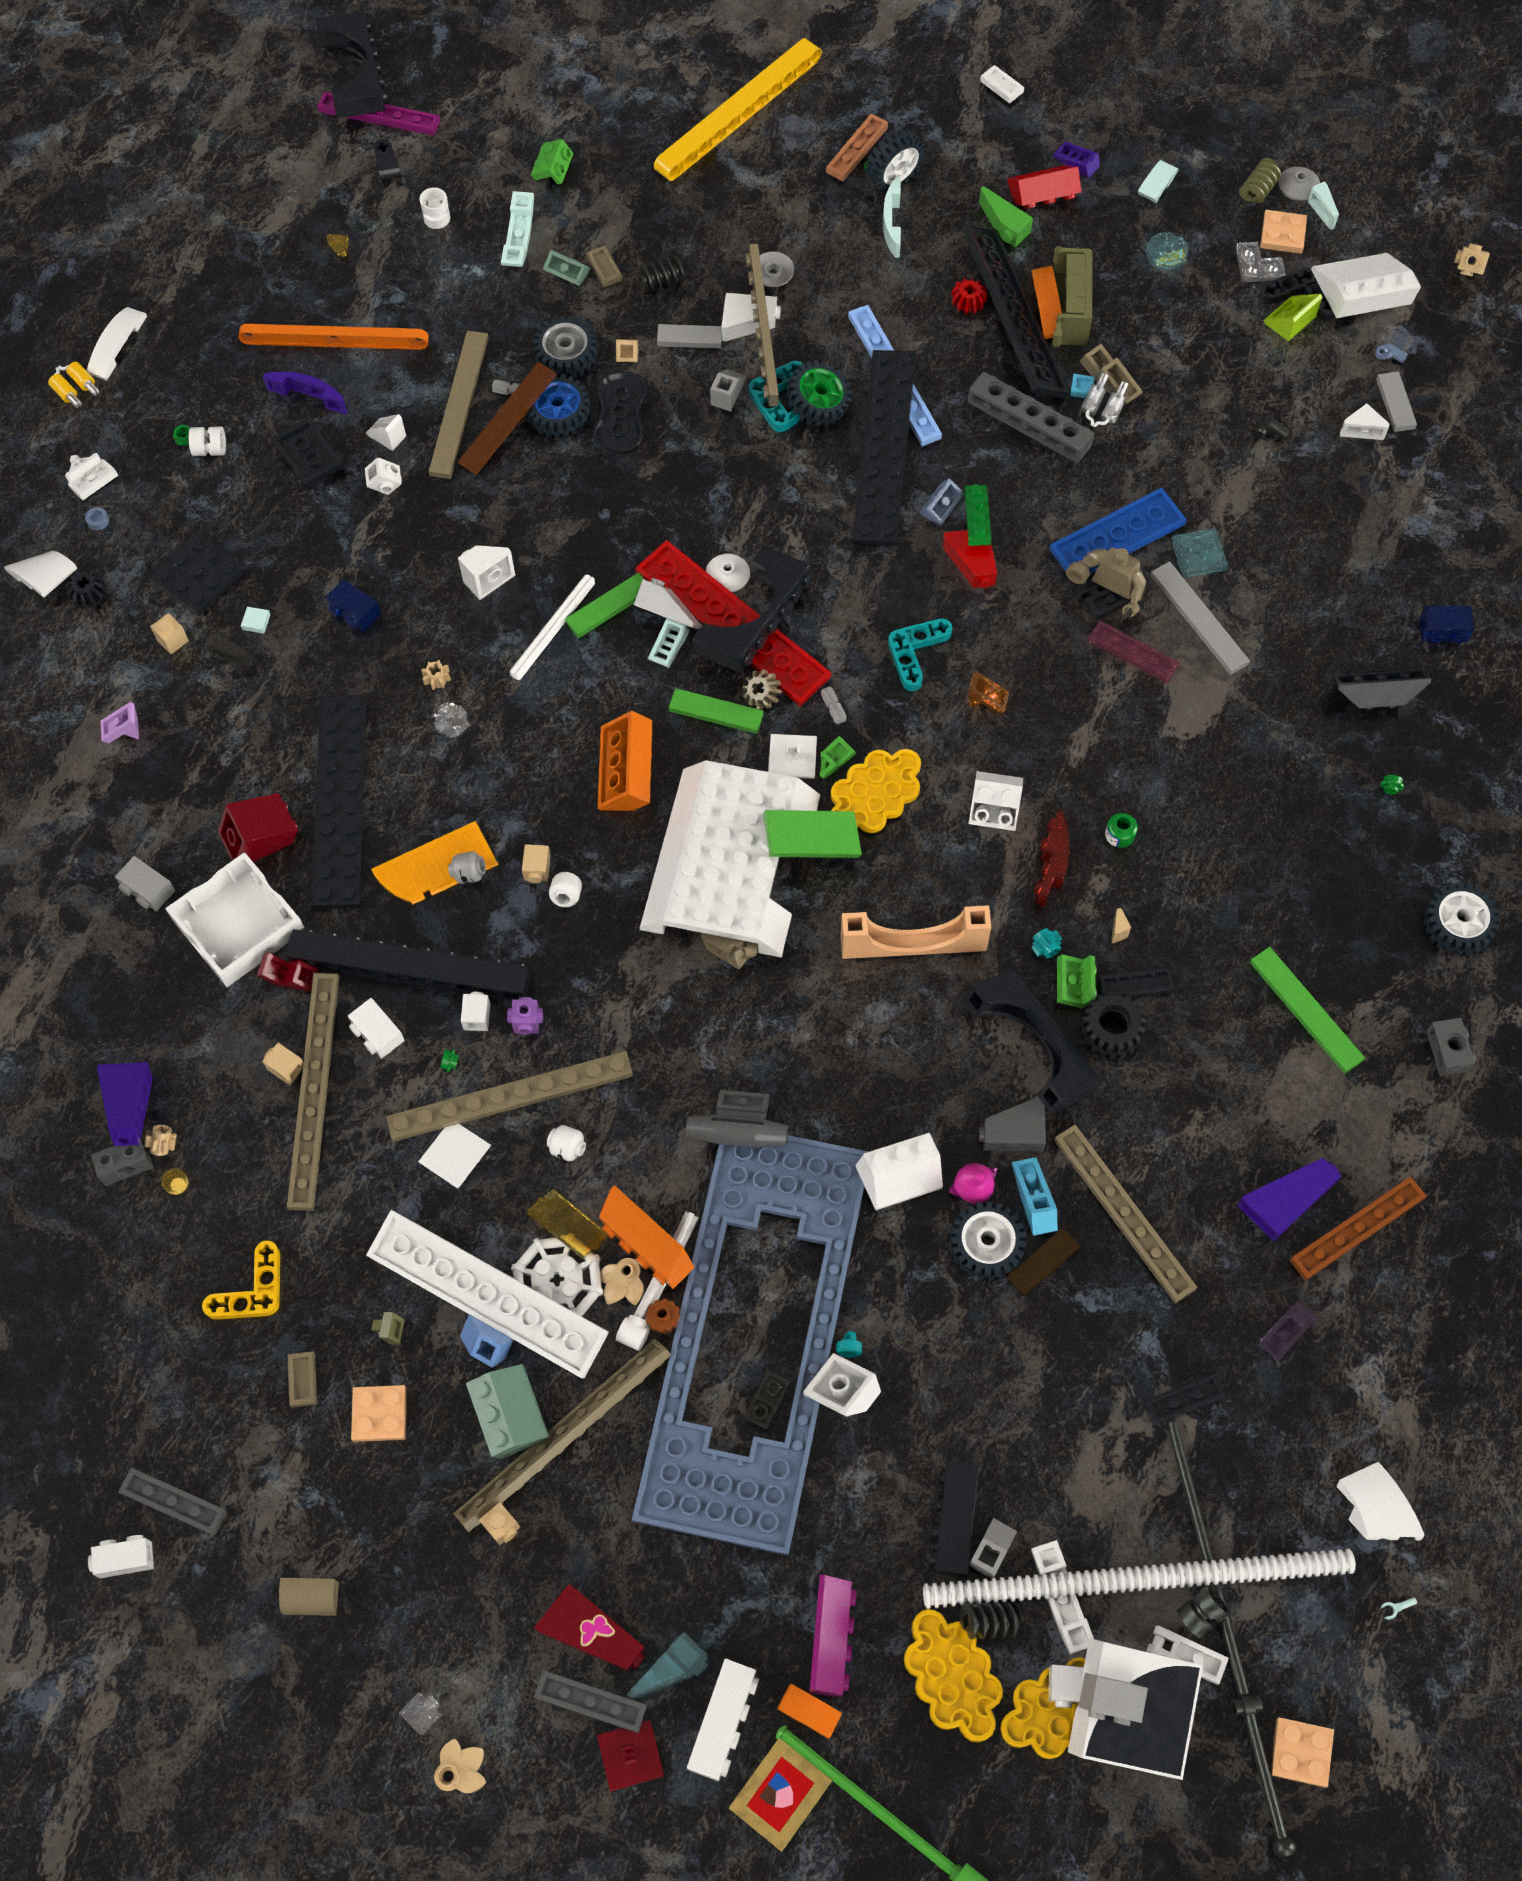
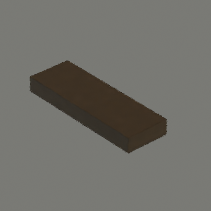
(1043, 1262)

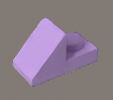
(119, 723)

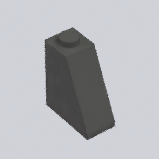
(1016, 1128)

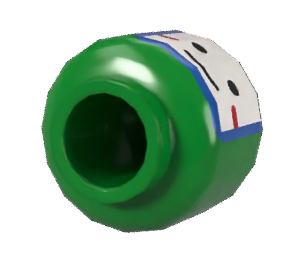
(1121, 830)

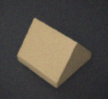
(627, 350)

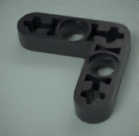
(1299, 285)

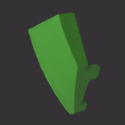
(835, 757)

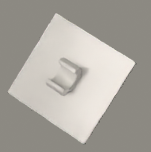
(793, 755)

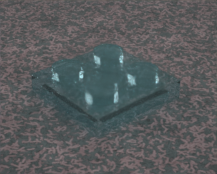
(1199, 552)

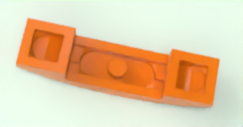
(1047, 299)

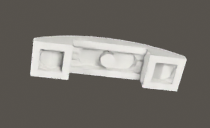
(111, 341)
(1065, 1610)

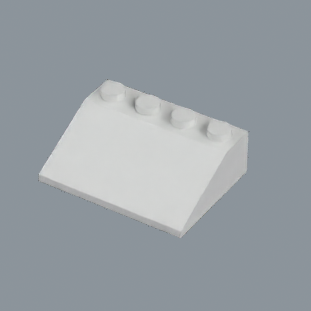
(1366, 284)

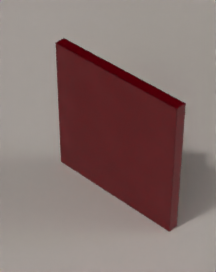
(630, 1756)

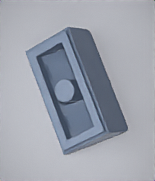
(942, 502)

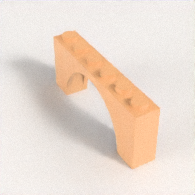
(963, 934)

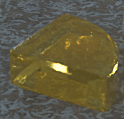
(338, 243)

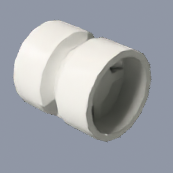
(435, 208)
(200, 444)

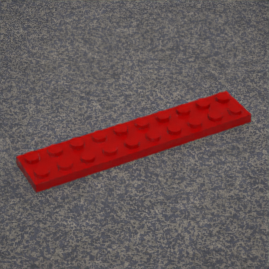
(718, 606)

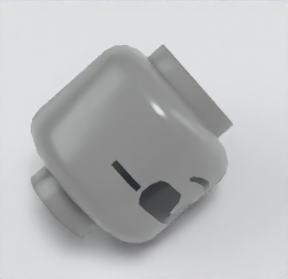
(467, 867)

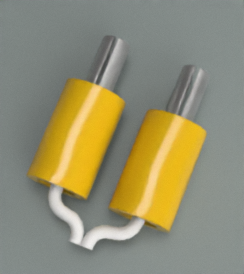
(81, 378)

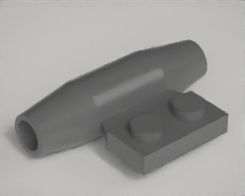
(739, 1122)

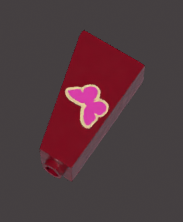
(589, 1630)

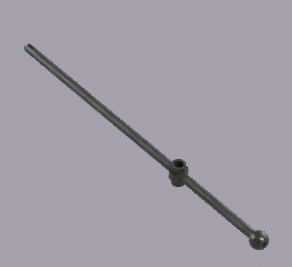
(1245, 1703)

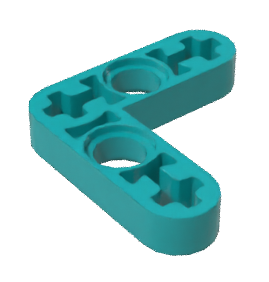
(910, 643)

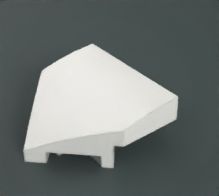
(89, 475)

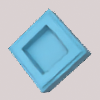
(1081, 385)

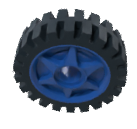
(560, 408)

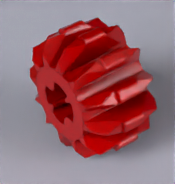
(969, 296)

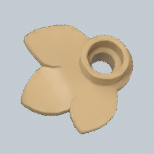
(621, 1285)
(464, 1767)

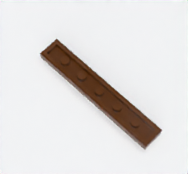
(507, 418)

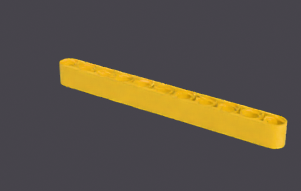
(737, 109)

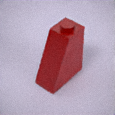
(974, 562)

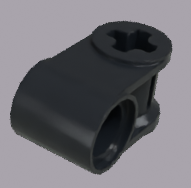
(386, 161)

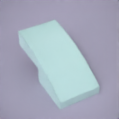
(1157, 181)

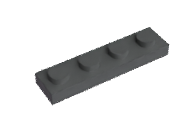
(172, 1501)
(590, 1701)

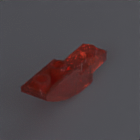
(1056, 857)

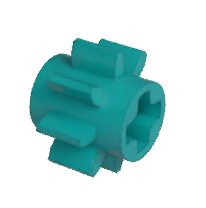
(1046, 943)

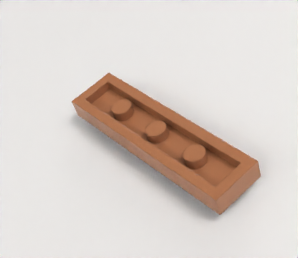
(857, 147)

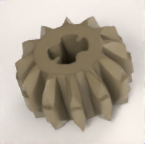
(770, 689)

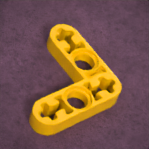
(260, 1291)

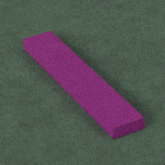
(392, 117)

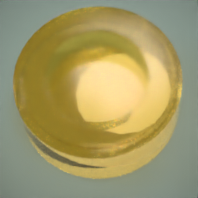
(174, 1181)

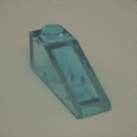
(674, 1666)

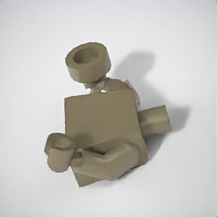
(1115, 572)
(730, 950)

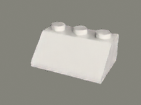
(901, 1171)

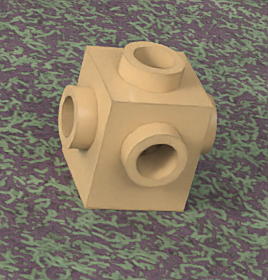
(1479, 263)

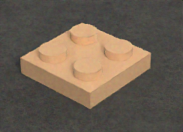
(1283, 231)
(379, 1413)
(1302, 1752)

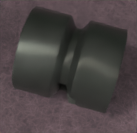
(1202, 1612)

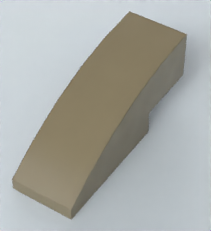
(1099, 361)

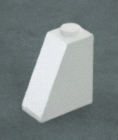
(738, 315)

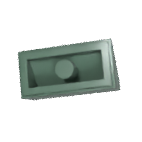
(566, 268)

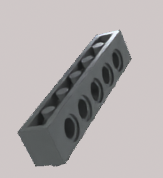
(1030, 417)

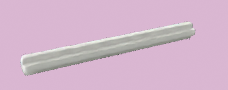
(552, 627)

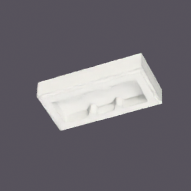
(1002, 84)

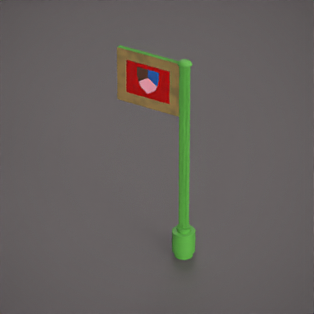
(790, 1786)

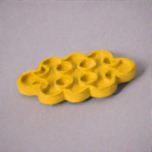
(878, 788)
(953, 1676)
(1037, 1720)

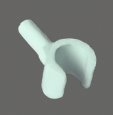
(1399, 1606)

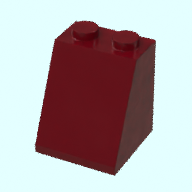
(257, 827)

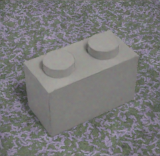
(145, 884)
(1112, 1698)

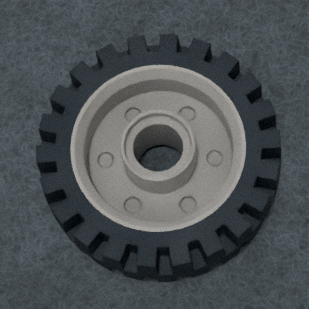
(566, 346)

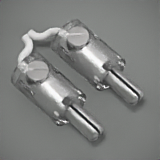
(1113, 406)

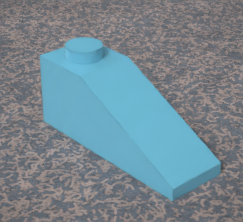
(1035, 1196)

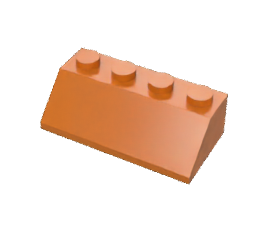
(625, 763)
(645, 1239)

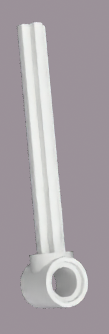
(634, 1329)

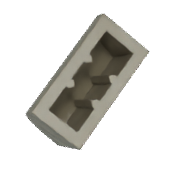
(308, 1596)

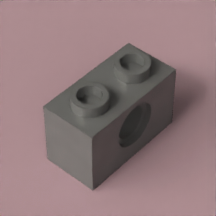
(1447, 1059)
(121, 1162)

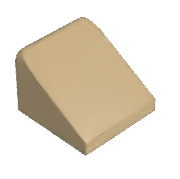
(1121, 926)

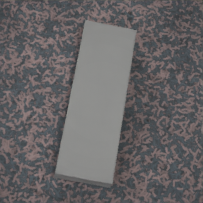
(689, 336)
(1396, 401)

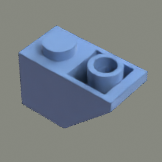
(485, 1342)

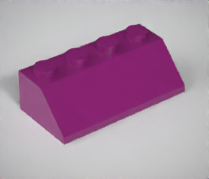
(830, 1637)

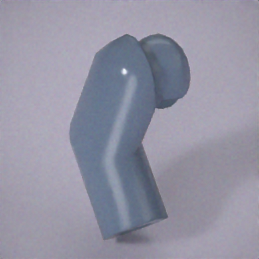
(1390, 351)

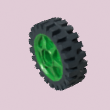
(818, 393)

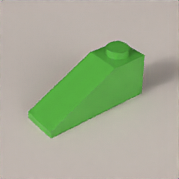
(1009, 221)

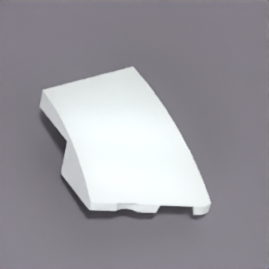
(43, 571)
(1379, 1505)

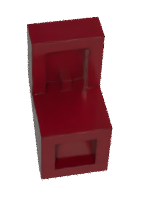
(287, 974)

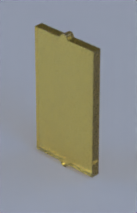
(567, 1223)

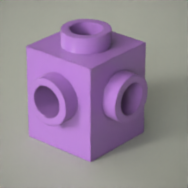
(525, 1015)

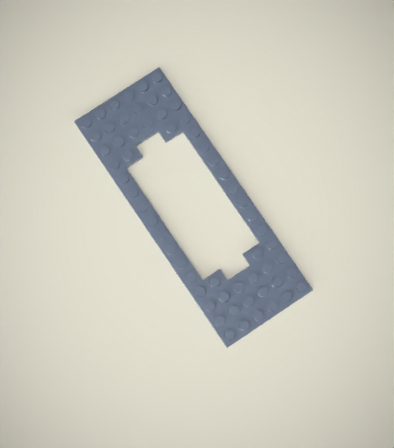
(715, 1491)

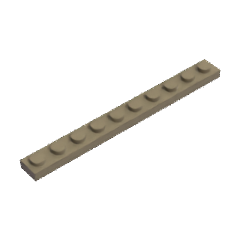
(313, 1092)
(509, 1096)
(562, 1434)

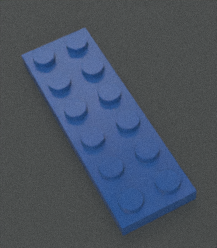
(1125, 528)

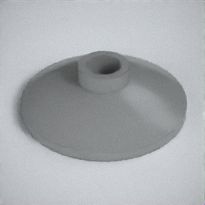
(1297, 183)
(778, 264)

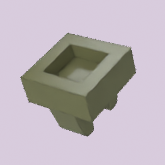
(389, 1328)

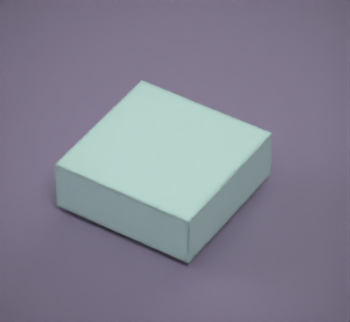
(255, 620)

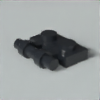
(1101, 603)

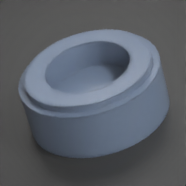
(97, 518)

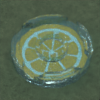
(1167, 251)

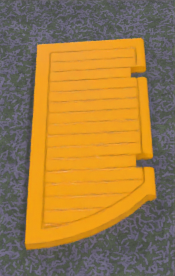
(427, 865)

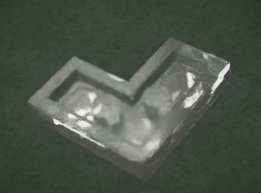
(1255, 268)

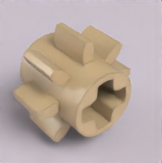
(436, 674)
(160, 1140)

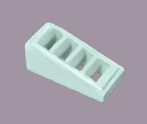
(1323, 204)
(669, 625)

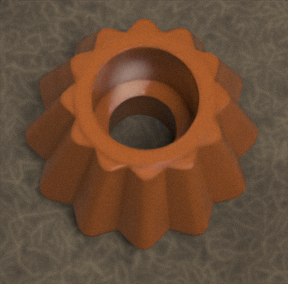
(661, 1309)

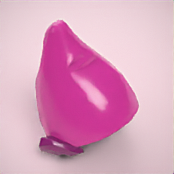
(974, 1183)

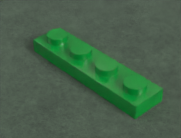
(977, 515)

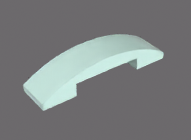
(519, 229)
(892, 234)

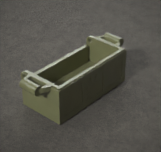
(1074, 289)

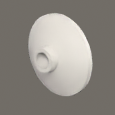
(735, 578)

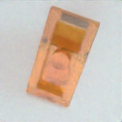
(987, 692)

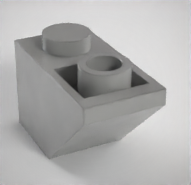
(726, 389)
(992, 1548)

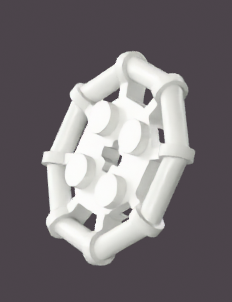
(565, 1267)

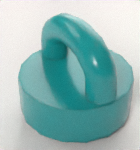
(849, 1346)

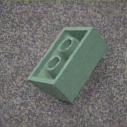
(507, 1411)

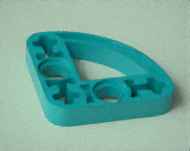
(769, 414)

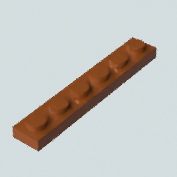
(1357, 1228)

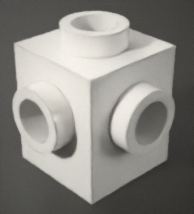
(383, 476)

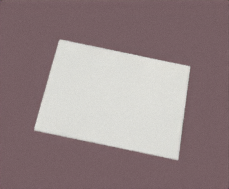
(454, 1154)

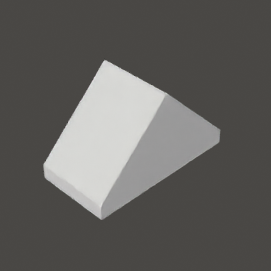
(1365, 424)
(388, 431)

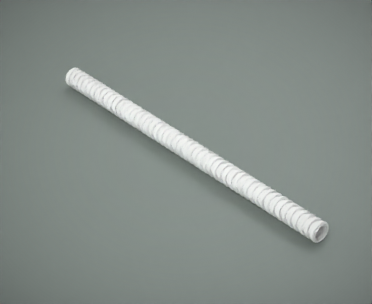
(1140, 1578)

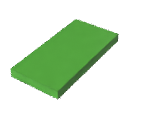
(812, 834)

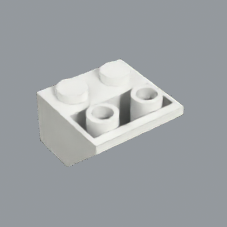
(996, 801)

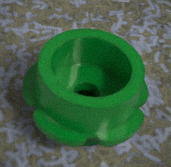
(179, 433)
(1392, 784)
(449, 1060)

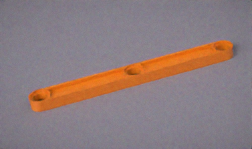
(320, 336)

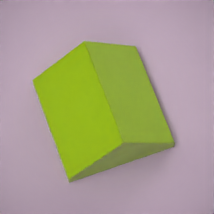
(1294, 315)

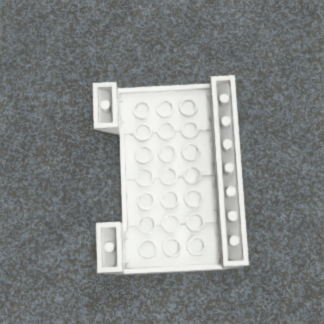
(717, 858)

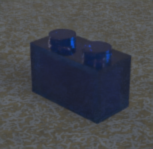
(353, 606)
(1446, 623)

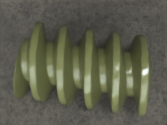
(1260, 181)

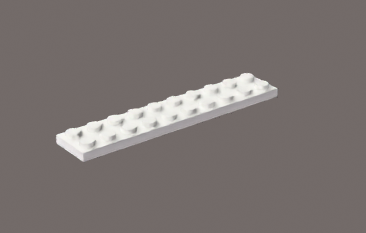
(488, 1294)

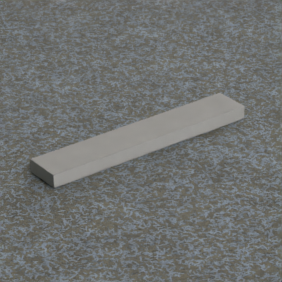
(1200, 618)

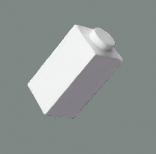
(121, 1557)

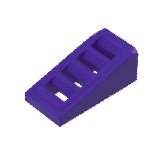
(1090, 159)

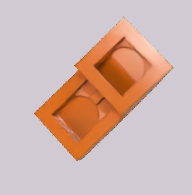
(809, 1711)

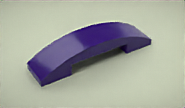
(285, 381)

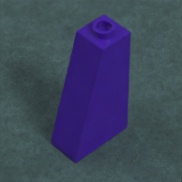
(125, 1099)
(1289, 1197)

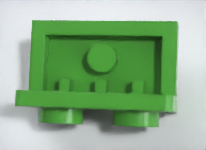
(552, 161)
(1076, 980)

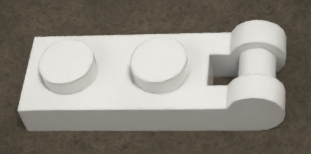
(1187, 1650)

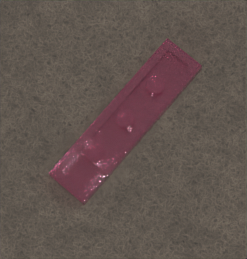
(1133, 651)

